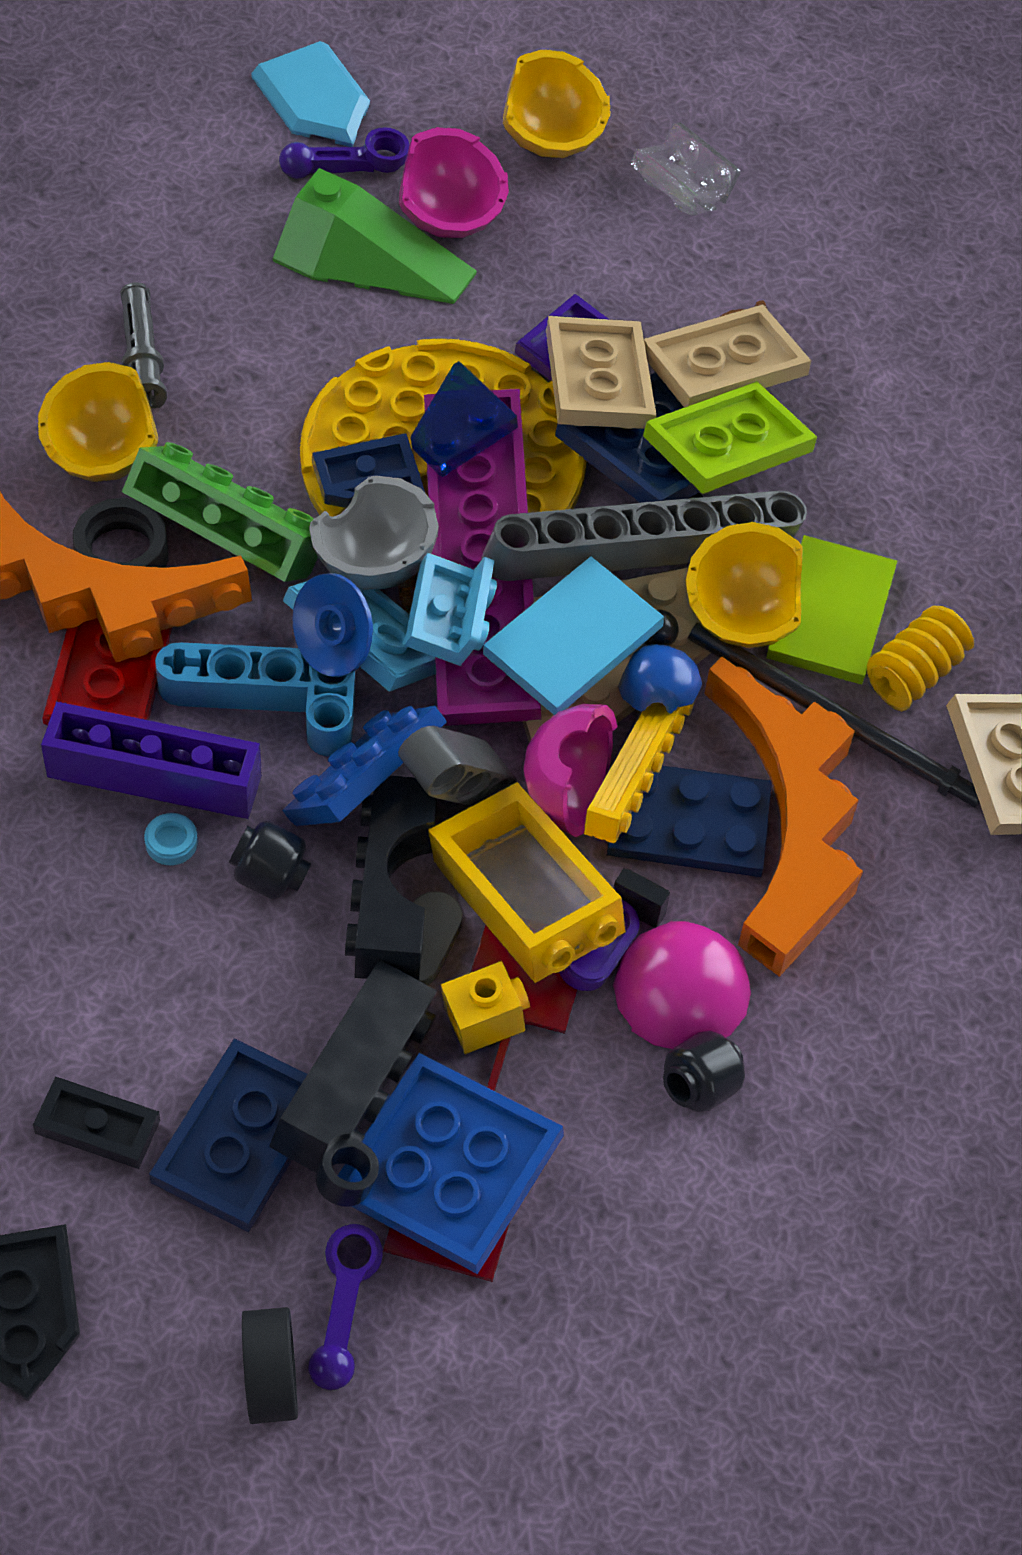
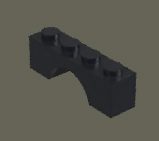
(389, 923)

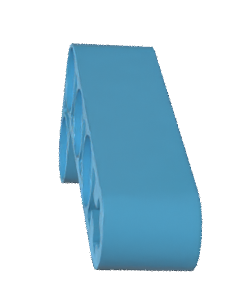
(256, 668)

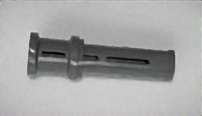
(140, 342)

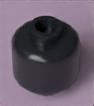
(270, 860)
(703, 1071)

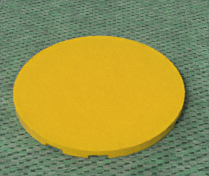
(386, 399)

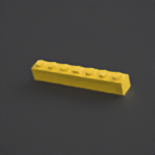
(633, 771)

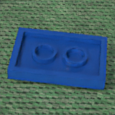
(358, 767)

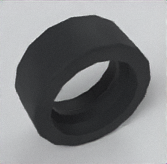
(123, 514)
(269, 1365)

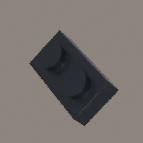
(96, 1122)

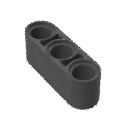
(454, 765)

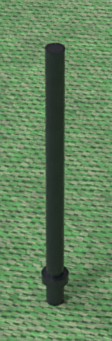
(946, 779)

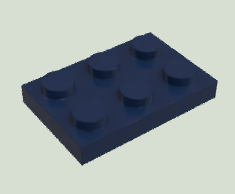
(700, 822)
(222, 1145)

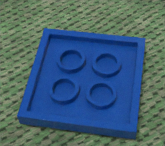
(453, 1161)

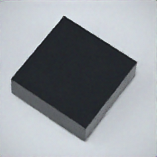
(643, 895)

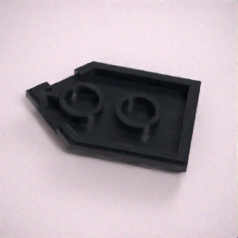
(35, 1306)

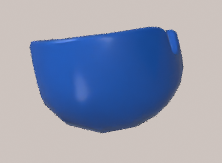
(660, 676)

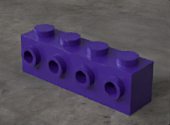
(152, 760)

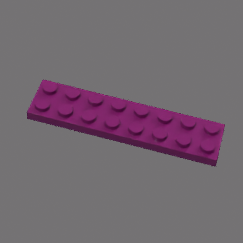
(466, 512)

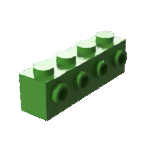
(223, 511)

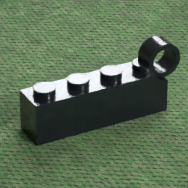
(349, 1080)

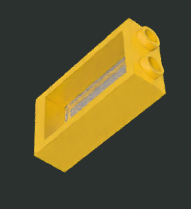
(527, 882)

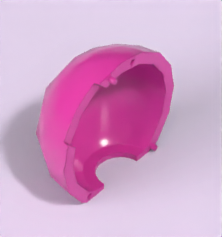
(451, 183)
(570, 763)
(681, 984)

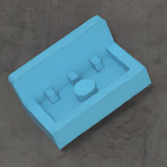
(450, 608)

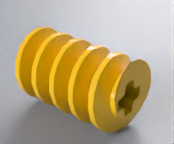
(919, 656)

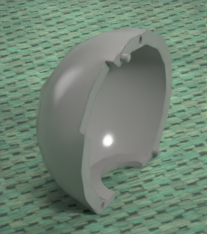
(378, 535)

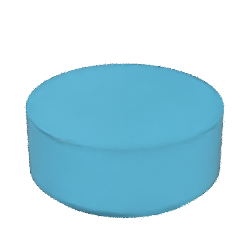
(171, 839)

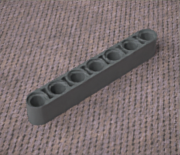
(628, 534)

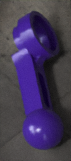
(300, 160)
(332, 1363)

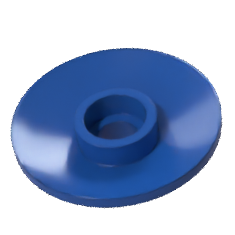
(332, 624)

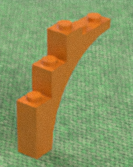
(126, 599)
(814, 811)

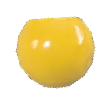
(554, 104)
(97, 421)
(747, 584)

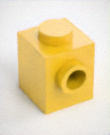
(485, 1006)

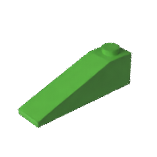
(355, 238)

